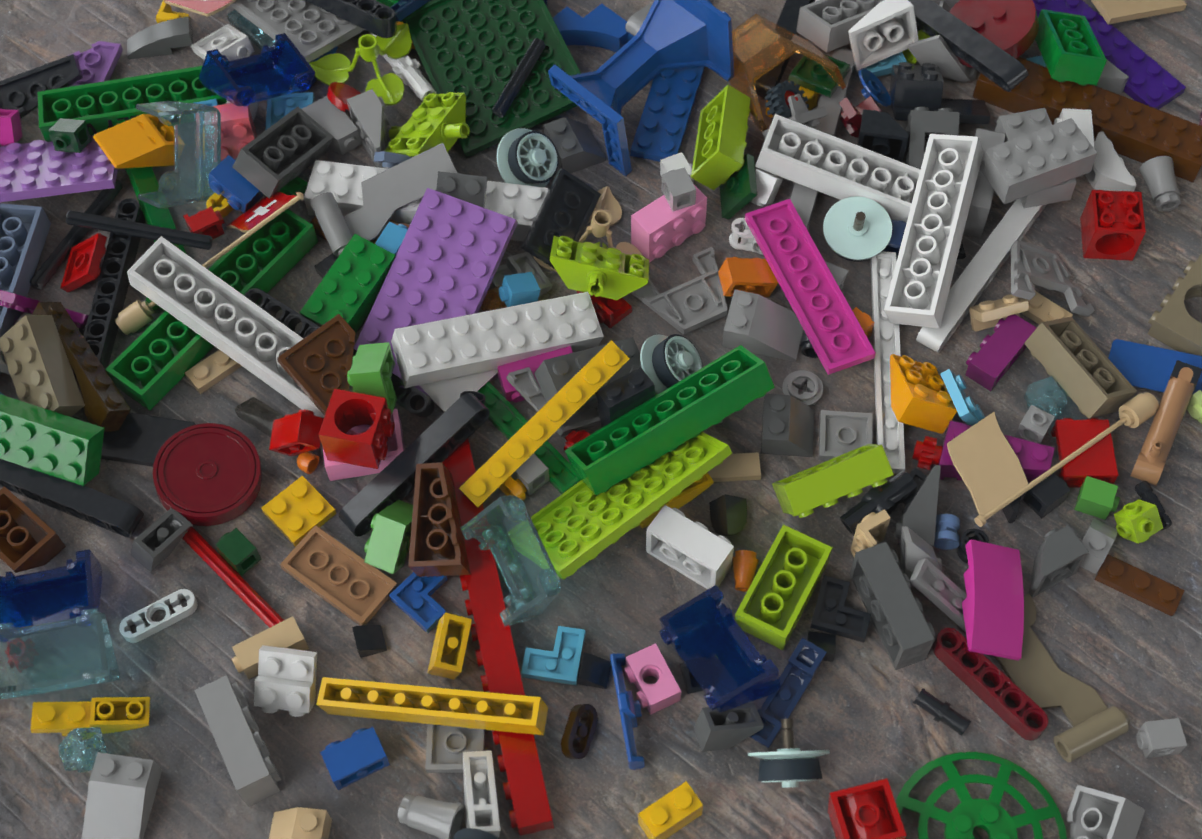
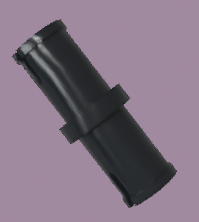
(942, 712)

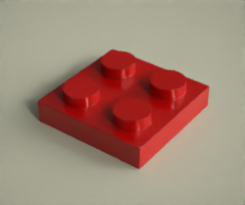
(84, 262)

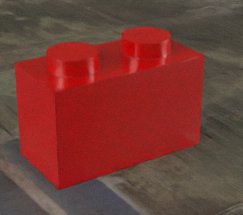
(296, 433)

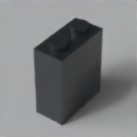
(624, 395)

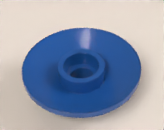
(873, 87)

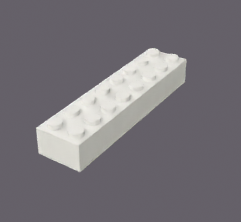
(837, 167)
(934, 231)
(494, 338)

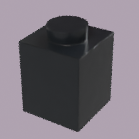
(1047, 495)

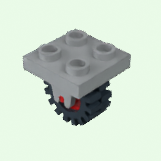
(790, 103)

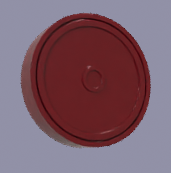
(1005, 23)
(207, 473)

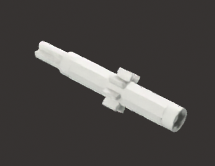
(410, 75)

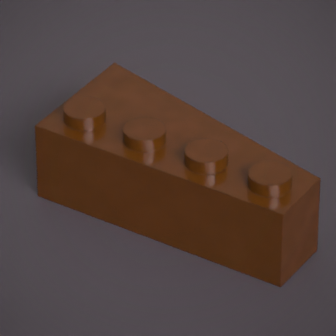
(436, 532)

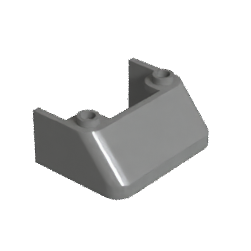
(937, 52)

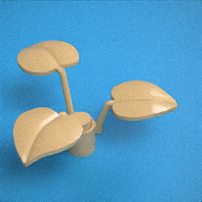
(605, 214)

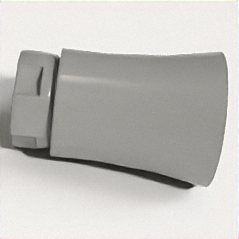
(1161, 182)
(431, 815)

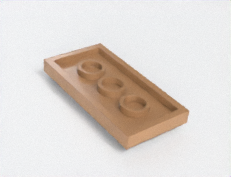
(339, 576)

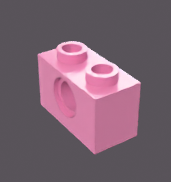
(651, 663)

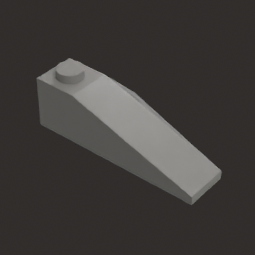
(1102, 815)

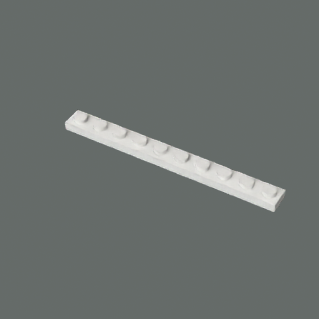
(885, 342)

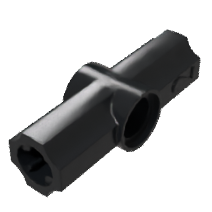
(880, 498)

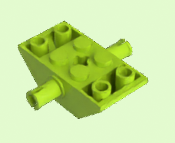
(434, 122)
(598, 269)

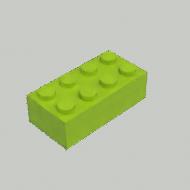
(721, 138)
(832, 480)
(783, 587)

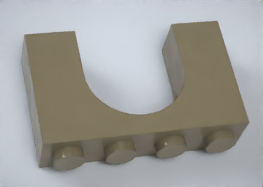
(1174, 324)

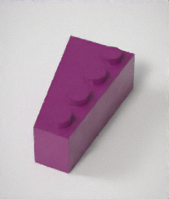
(1032, 456)

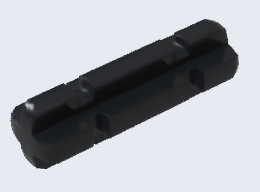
(1145, 491)

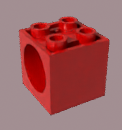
(1112, 225)
(350, 410)
(865, 812)

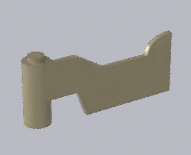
(1052, 688)

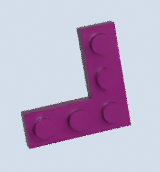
(28, 305)

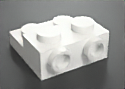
(228, 41)
(286, 680)

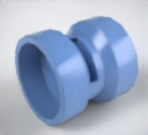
(946, 531)

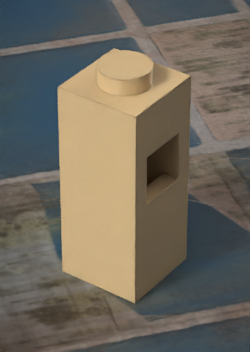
(282, 635)

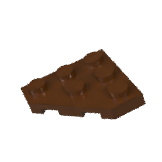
(321, 361)

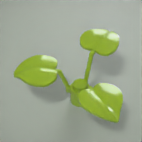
(390, 86)

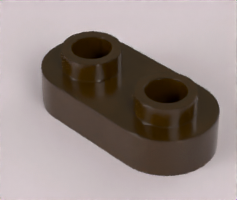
(579, 731)

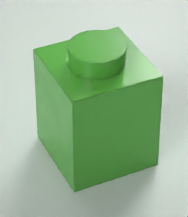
(1097, 498)

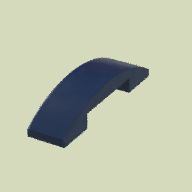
(793, 684)

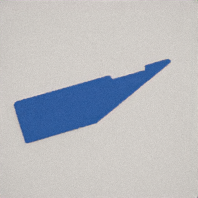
(1149, 365)

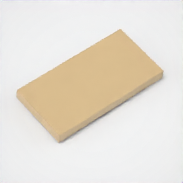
(1125, 10)

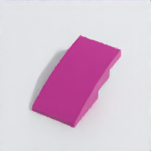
(994, 600)

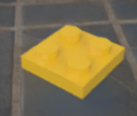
(298, 510)

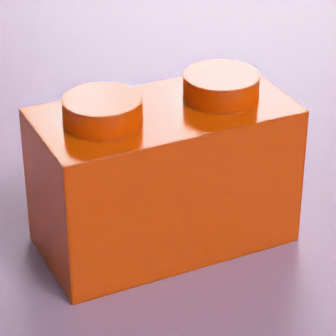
(747, 275)

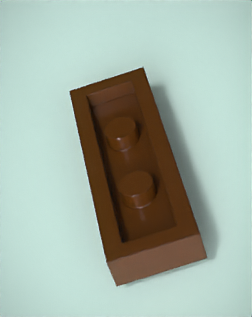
(1139, 585)

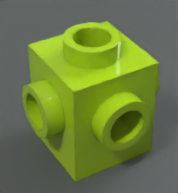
(1138, 521)

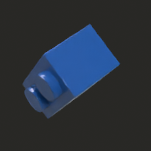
(233, 186)
(354, 757)

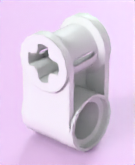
(747, 239)

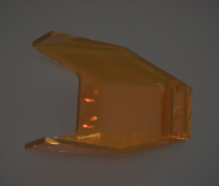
(761, 47)

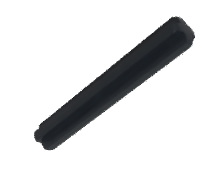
(518, 77)

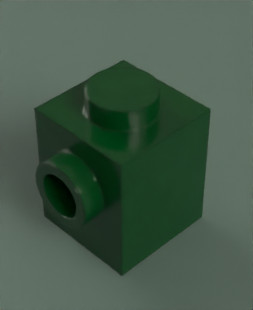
(70, 135)
(238, 551)

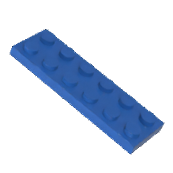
(666, 113)

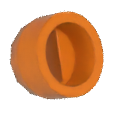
(307, 462)

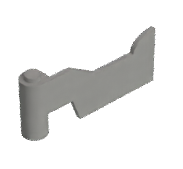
(381, 198)

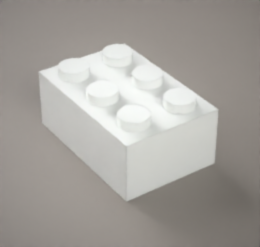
(689, 547)

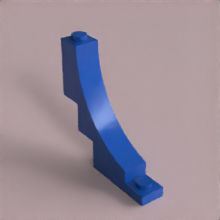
(598, 28)

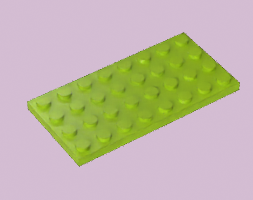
(583, 524)

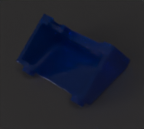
(257, 77)
(51, 593)
(718, 652)

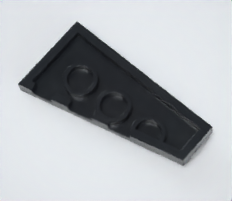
(22, 90)

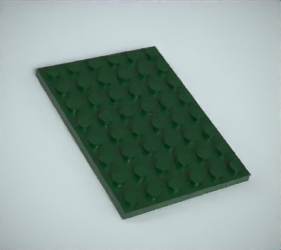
(477, 50)

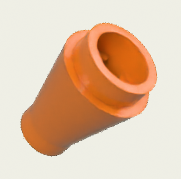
(744, 567)

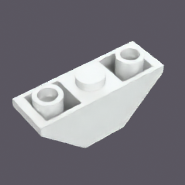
(1109, 168)

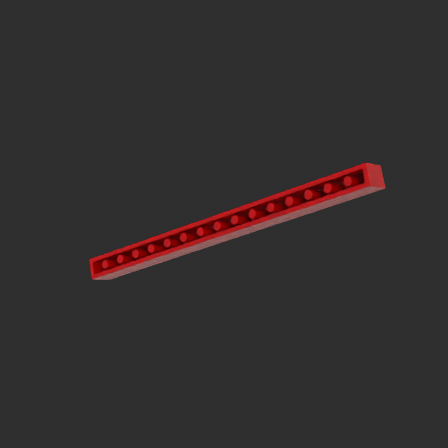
(500, 663)

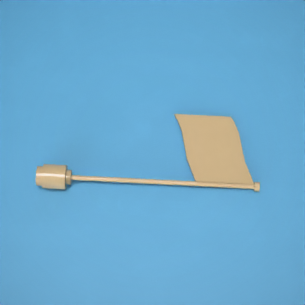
(994, 470)

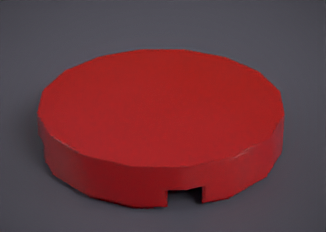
(339, 93)

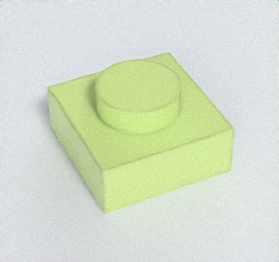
(1195, 406)

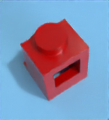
(205, 223)

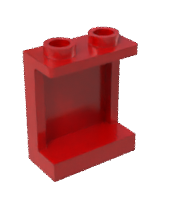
(1094, 462)

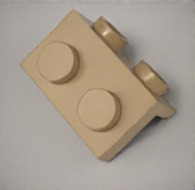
(990, 312)
(870, 531)

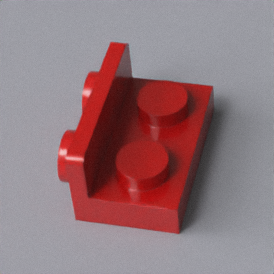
(610, 310)

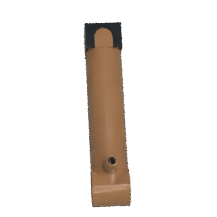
(1166, 423)

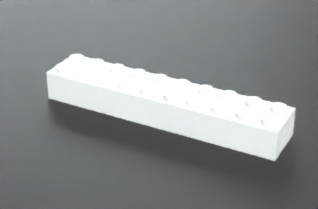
(345, 180)
(219, 316)

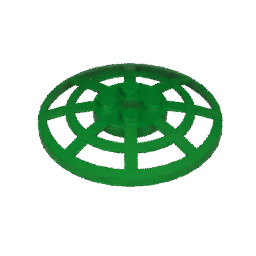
(978, 812)

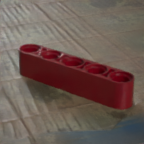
(993, 697)

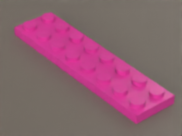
(809, 287)

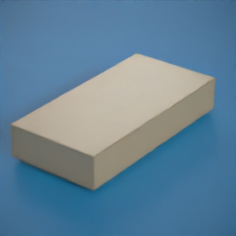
(737, 468)

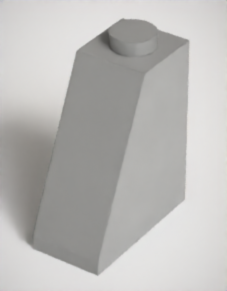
(337, 123)

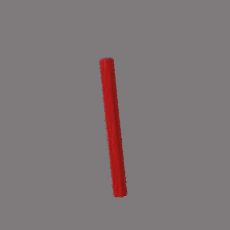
(232, 578)

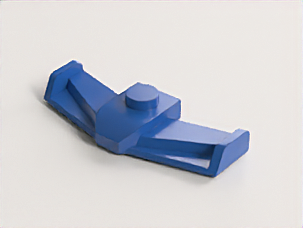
(628, 710)

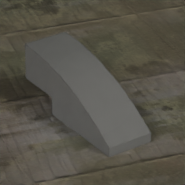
(160, 39)

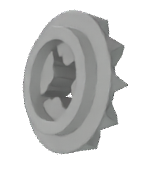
(797, 380)

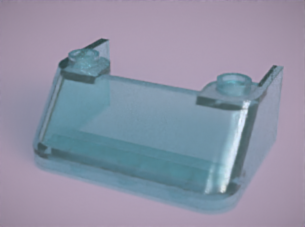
(196, 152)

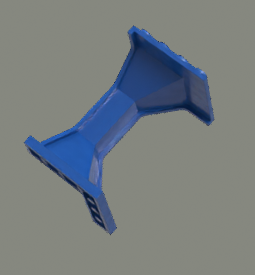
(671, 37)

